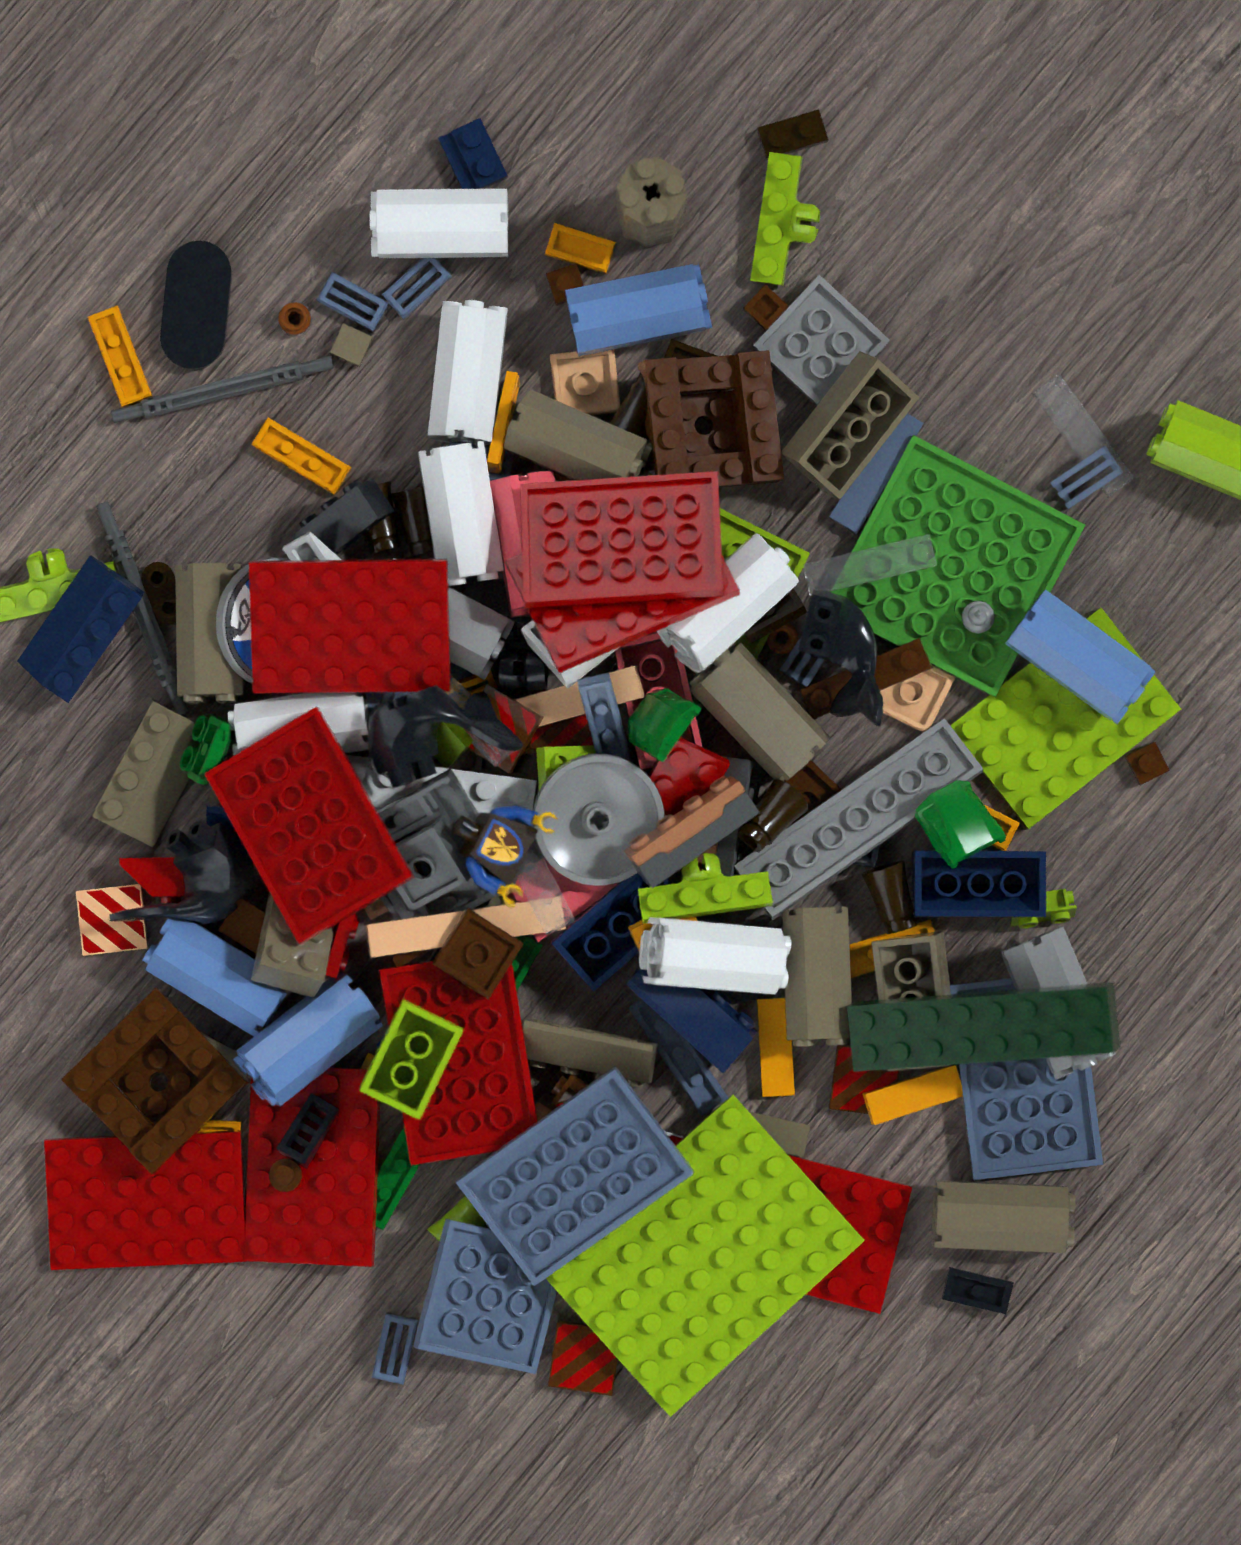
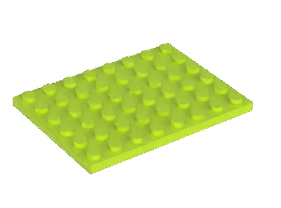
(708, 1260)

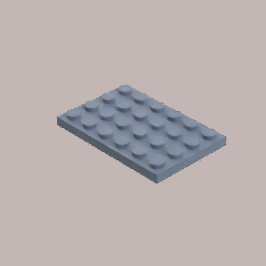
(1024, 1116)
(574, 1176)

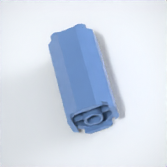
(638, 309)
(1080, 657)
(213, 974)
(307, 1040)

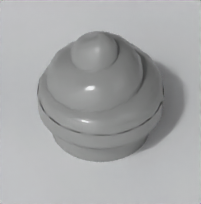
(978, 617)

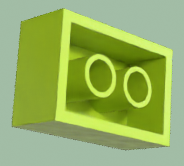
(411, 1059)

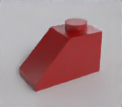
(157, 877)

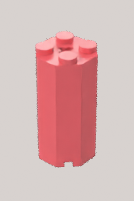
(507, 507)

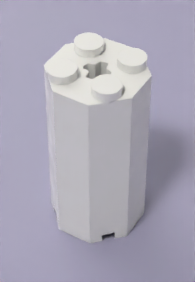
(439, 223)
(467, 372)
(461, 511)
(762, 583)
(344, 711)
(714, 956)

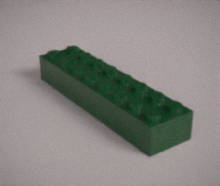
(984, 1027)

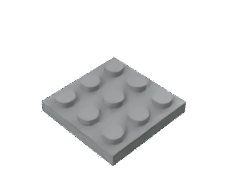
(819, 339)

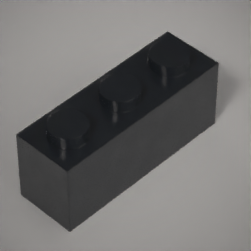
(348, 517)

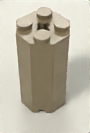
(651, 202)
(574, 442)
(200, 662)
(758, 712)
(817, 975)
(1002, 1216)

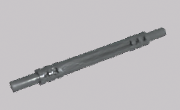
(222, 389)
(143, 611)

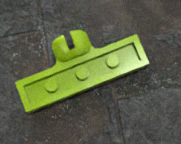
(781, 219)
(42, 588)
(705, 892)

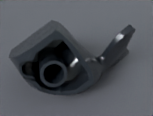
(843, 635)
(407, 729)
(214, 875)

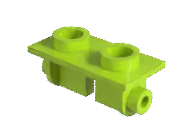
(1057, 910)

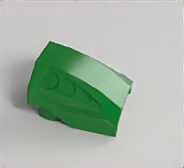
(660, 722)
(214, 741)
(957, 822)

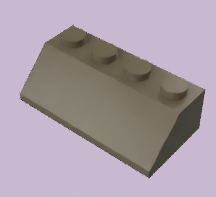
(148, 776)
(911, 968)
(588, 1050)

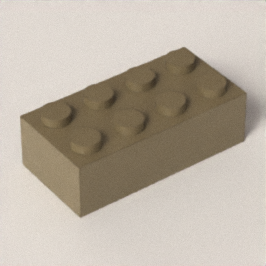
(849, 425)
(285, 962)

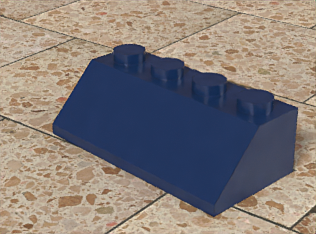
(80, 628)
(980, 885)
(600, 938)
(700, 1017)

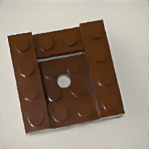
(741, 422)
(147, 1042)

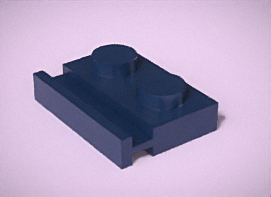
(473, 156)

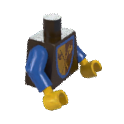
(499, 845)

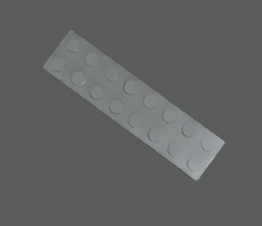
(860, 816)

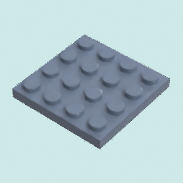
(483, 1302)

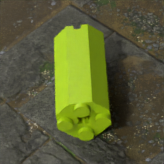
(1199, 447)

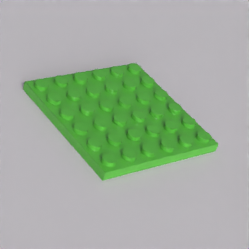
(987, 548)

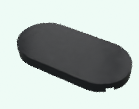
(196, 305)

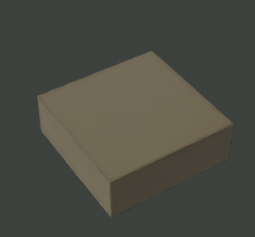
(351, 345)

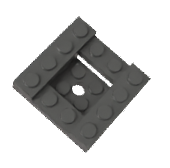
(449, 883)

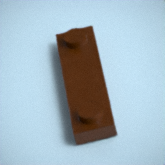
(890, 670)

